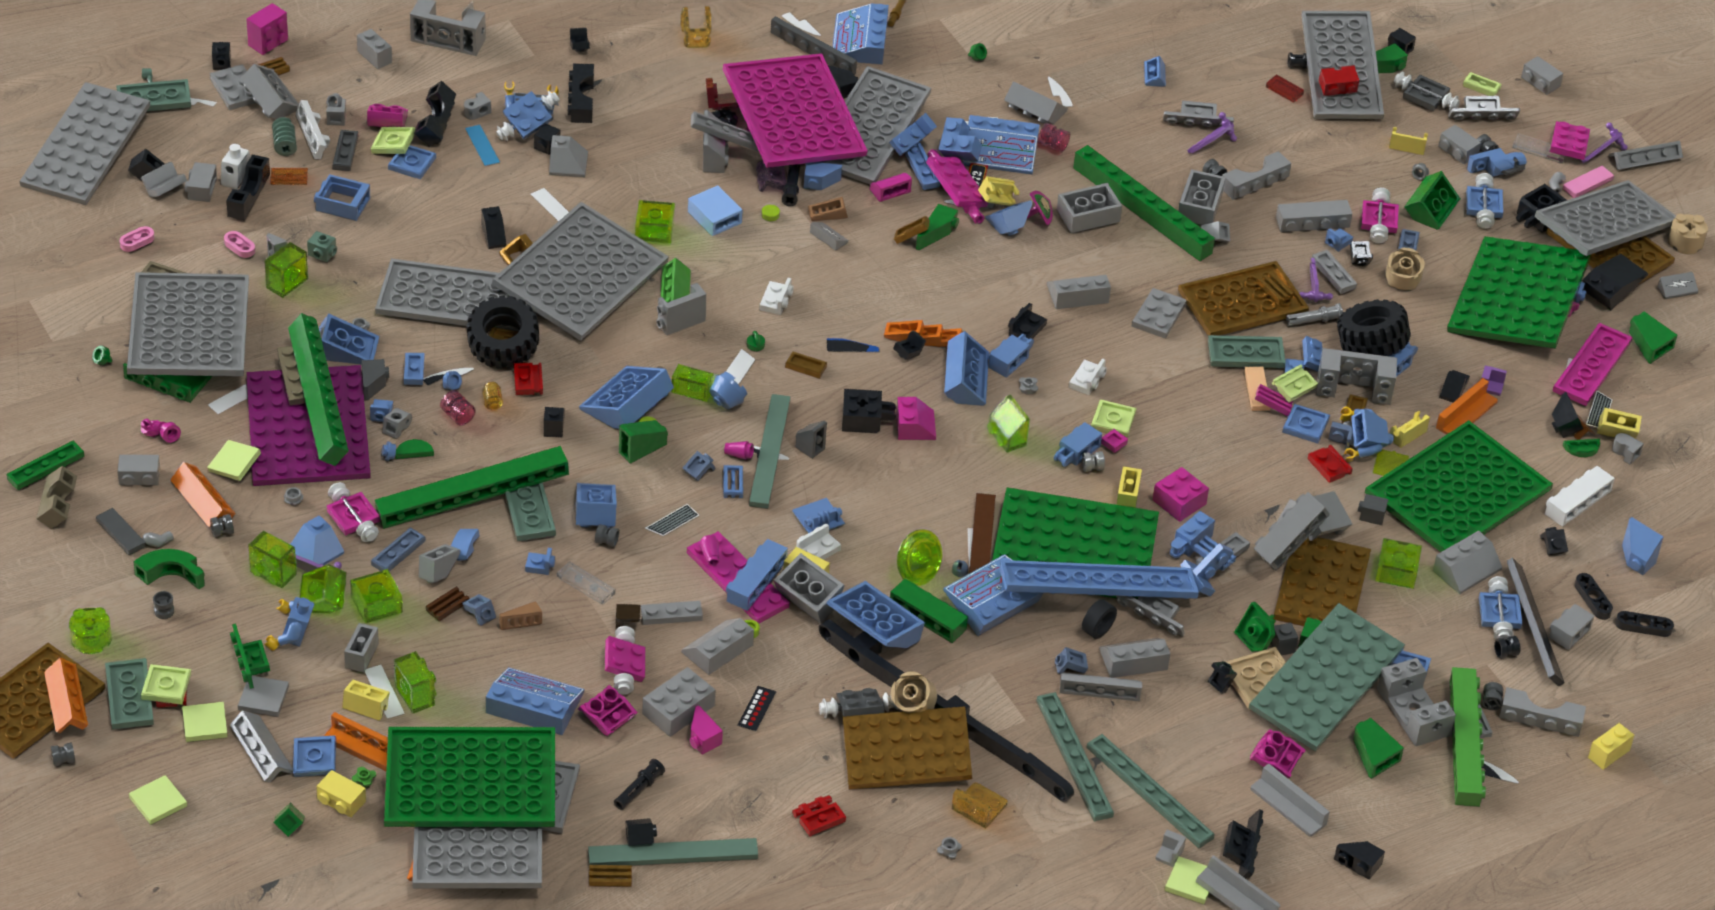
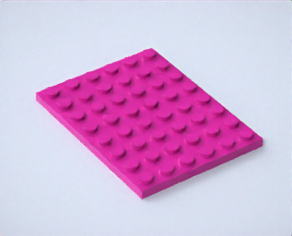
(794, 110)

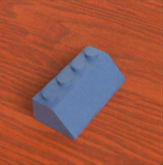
(966, 370)

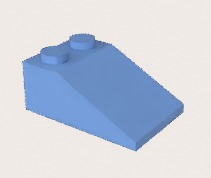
(346, 341)
(595, 504)

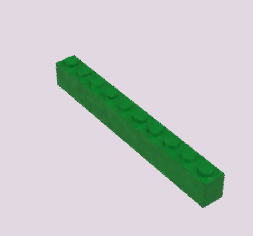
(1145, 203)
(318, 389)
(472, 487)

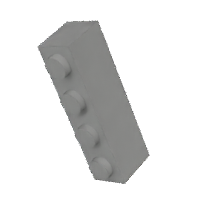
(1313, 215)

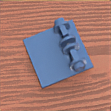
(818, 514)

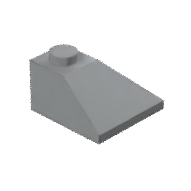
(567, 157)

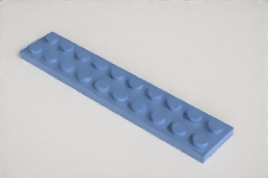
(1098, 579)

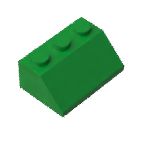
(1432, 201)

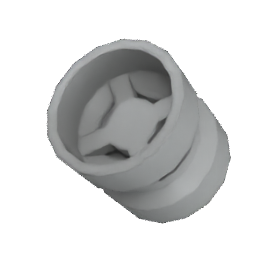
(1093, 461)

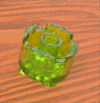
(90, 630)

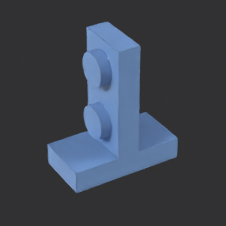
(913, 134)
(1208, 567)

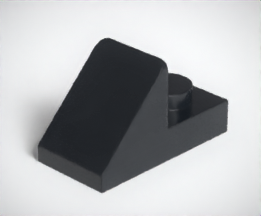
(1454, 386)

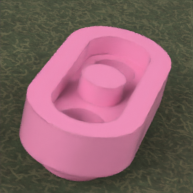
(136, 239)
(239, 244)

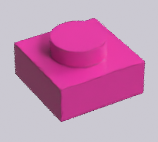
(1114, 440)

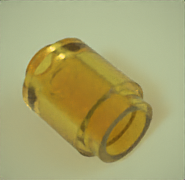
(492, 396)

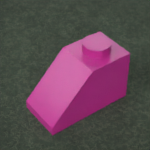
(704, 732)

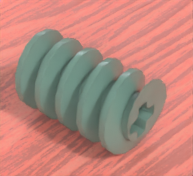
(284, 136)

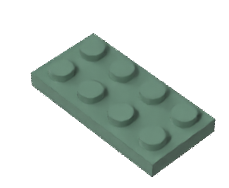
(162, 94)
(1246, 351)
(530, 513)
(125, 687)

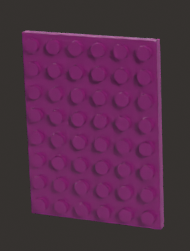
(286, 433)

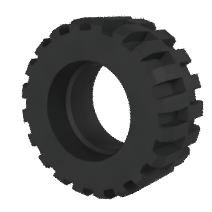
(503, 312)
(1374, 328)

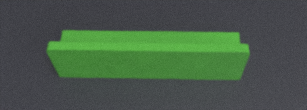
(675, 280)

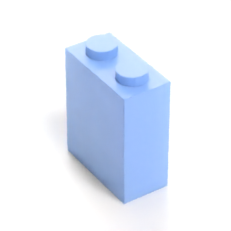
(714, 210)

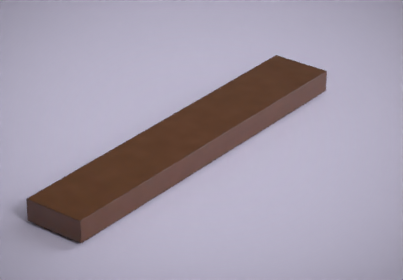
(982, 531)

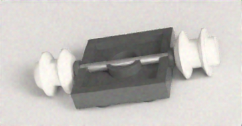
(1426, 92)
(857, 703)

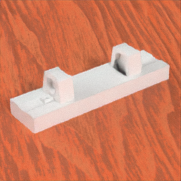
(309, 123)

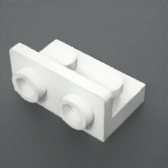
(776, 297)
(1088, 376)
(819, 543)

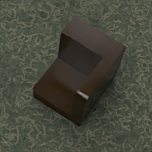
(627, 613)

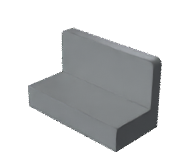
(162, 180)

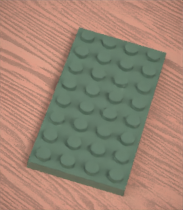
(1326, 676)

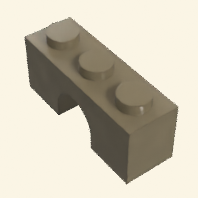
(53, 507)

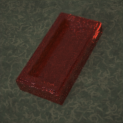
(1285, 88)

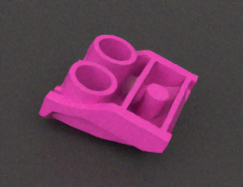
(608, 710)
(1278, 752)

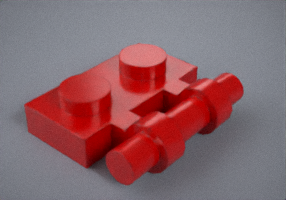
(821, 819)

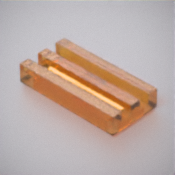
(289, 176)

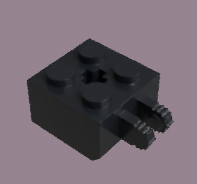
(1536, 200)
(865, 410)

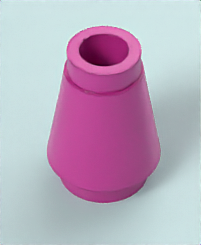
(740, 449)
(710, 549)

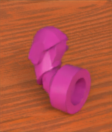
(168, 431)

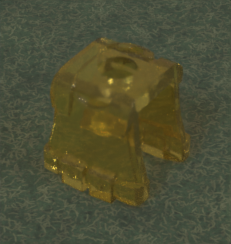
(689, 33)

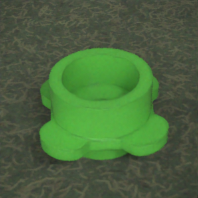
(364, 777)

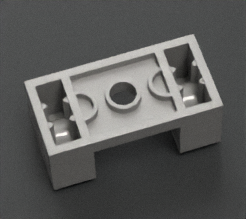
(463, 36)
(1375, 372)
(1403, 689)

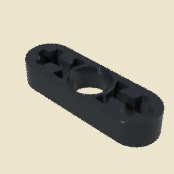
(1593, 588)
(1636, 627)

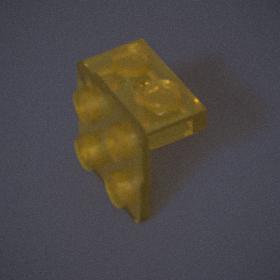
(978, 804)

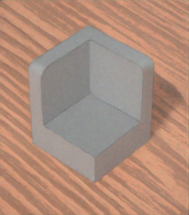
(336, 115)
(1218, 230)
(1171, 848)

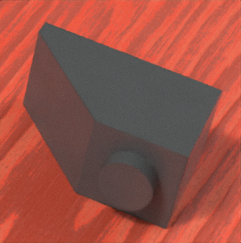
(374, 377)
(812, 439)

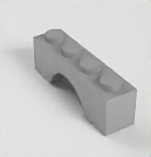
(1241, 183)
(1564, 719)

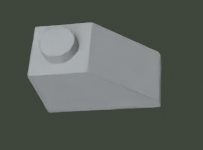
(437, 563)

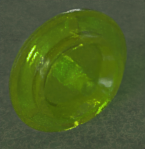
(919, 557)

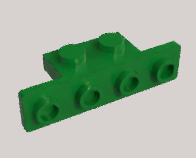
(252, 657)

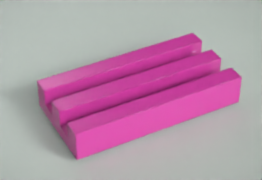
(1273, 400)

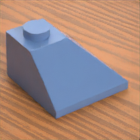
(1010, 218)
(317, 542)
(1641, 546)

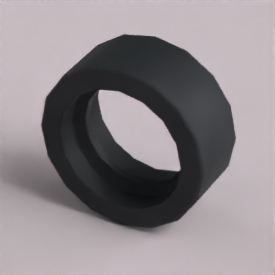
(1099, 619)

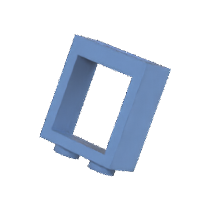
(352, 188)

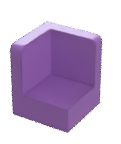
(1496, 379)

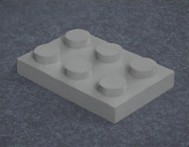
(231, 87)
(1159, 313)

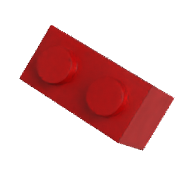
(1339, 81)

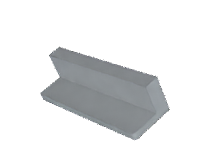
(1647, 155)
(1100, 687)
(260, 745)
(1290, 801)
(1234, 888)

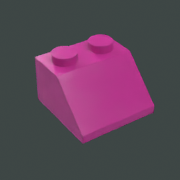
(914, 419)

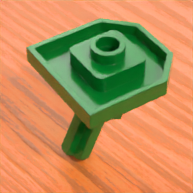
(1256, 628)

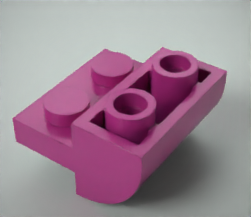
(382, 116)

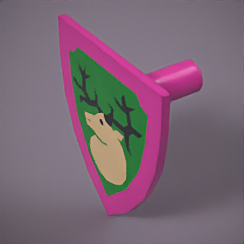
(1042, 205)

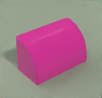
(891, 187)

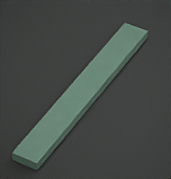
(769, 451)
(1075, 757)
(1150, 791)
(674, 852)

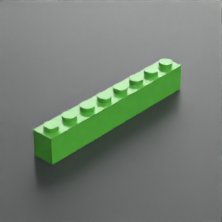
(1466, 737)

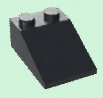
(1613, 280)

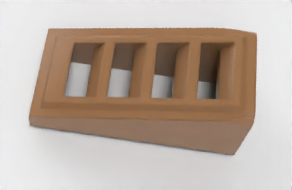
(834, 210)
(520, 617)

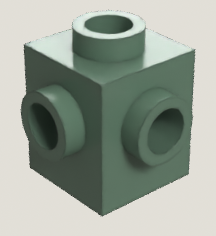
(321, 246)

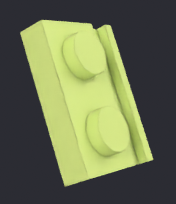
(1295, 383)

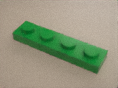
(45, 465)

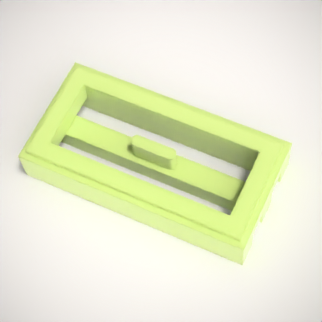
(1482, 84)

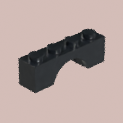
(441, 101)
(581, 105)
(241, 201)

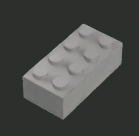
(1291, 530)

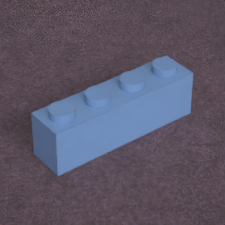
(756, 574)

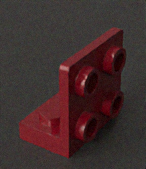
(718, 101)

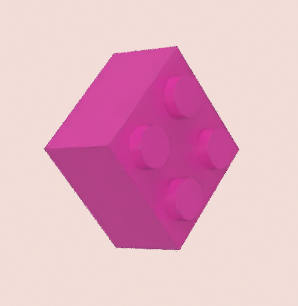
(267, 29)
(1180, 494)

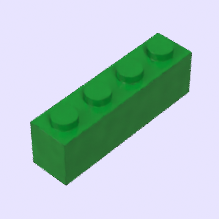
(936, 614)

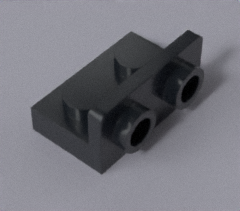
(1026, 323)

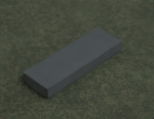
(345, 150)
(120, 531)

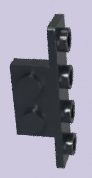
(1242, 843)

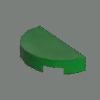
(414, 448)
(1582, 448)

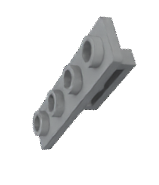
(1483, 107)
(1195, 113)
(1157, 609)

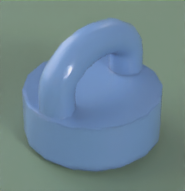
(452, 380)

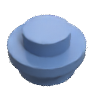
(388, 451)

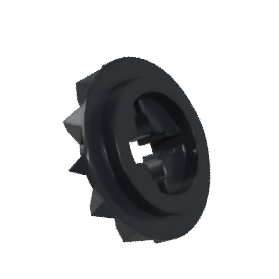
(731, 117)

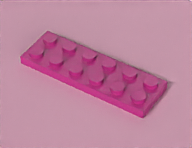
(1592, 364)
(730, 562)

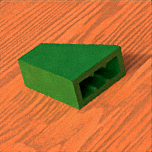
(1651, 336)
(641, 439)
(1376, 747)

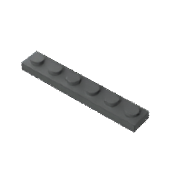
(812, 45)

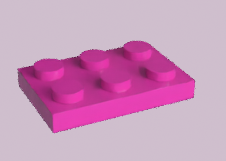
(1570, 140)

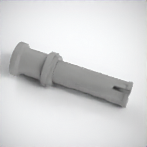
(1323, 314)

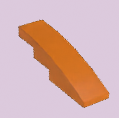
(933, 334)

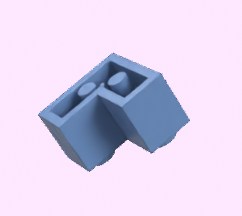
(956, 141)

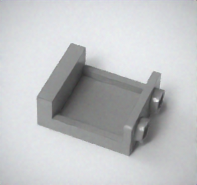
(682, 312)
(1338, 519)

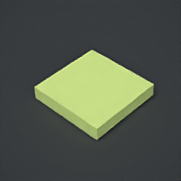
(393, 140)
(1113, 416)
(234, 460)
(166, 684)
(204, 721)
(157, 799)
(1183, 880)

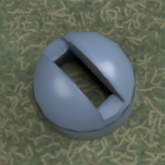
(964, 568)

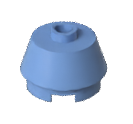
(727, 391)

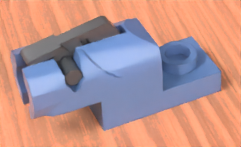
(1497, 162)

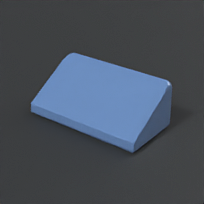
(1155, 72)

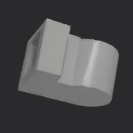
(477, 107)
(396, 422)
(1627, 447)

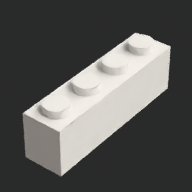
(1579, 495)

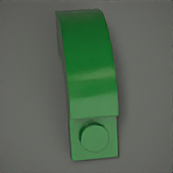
(169, 562)

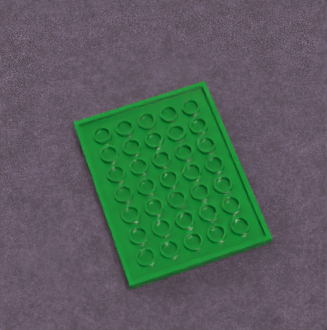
(1519, 292)
(1459, 487)
(1074, 531)
(470, 777)

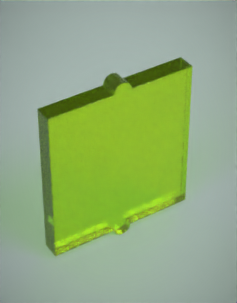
(1387, 461)

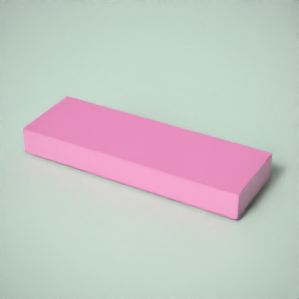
(1588, 182)

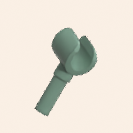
(147, 74)

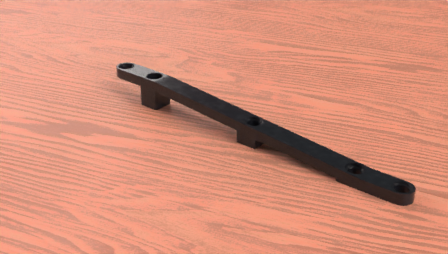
(864, 652)

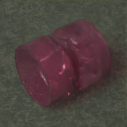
(1055, 138)
(457, 407)

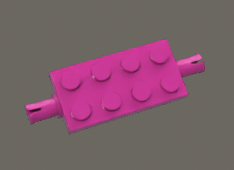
(958, 184)

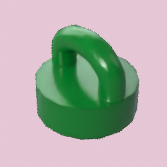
(978, 52)
(755, 342)
(101, 355)

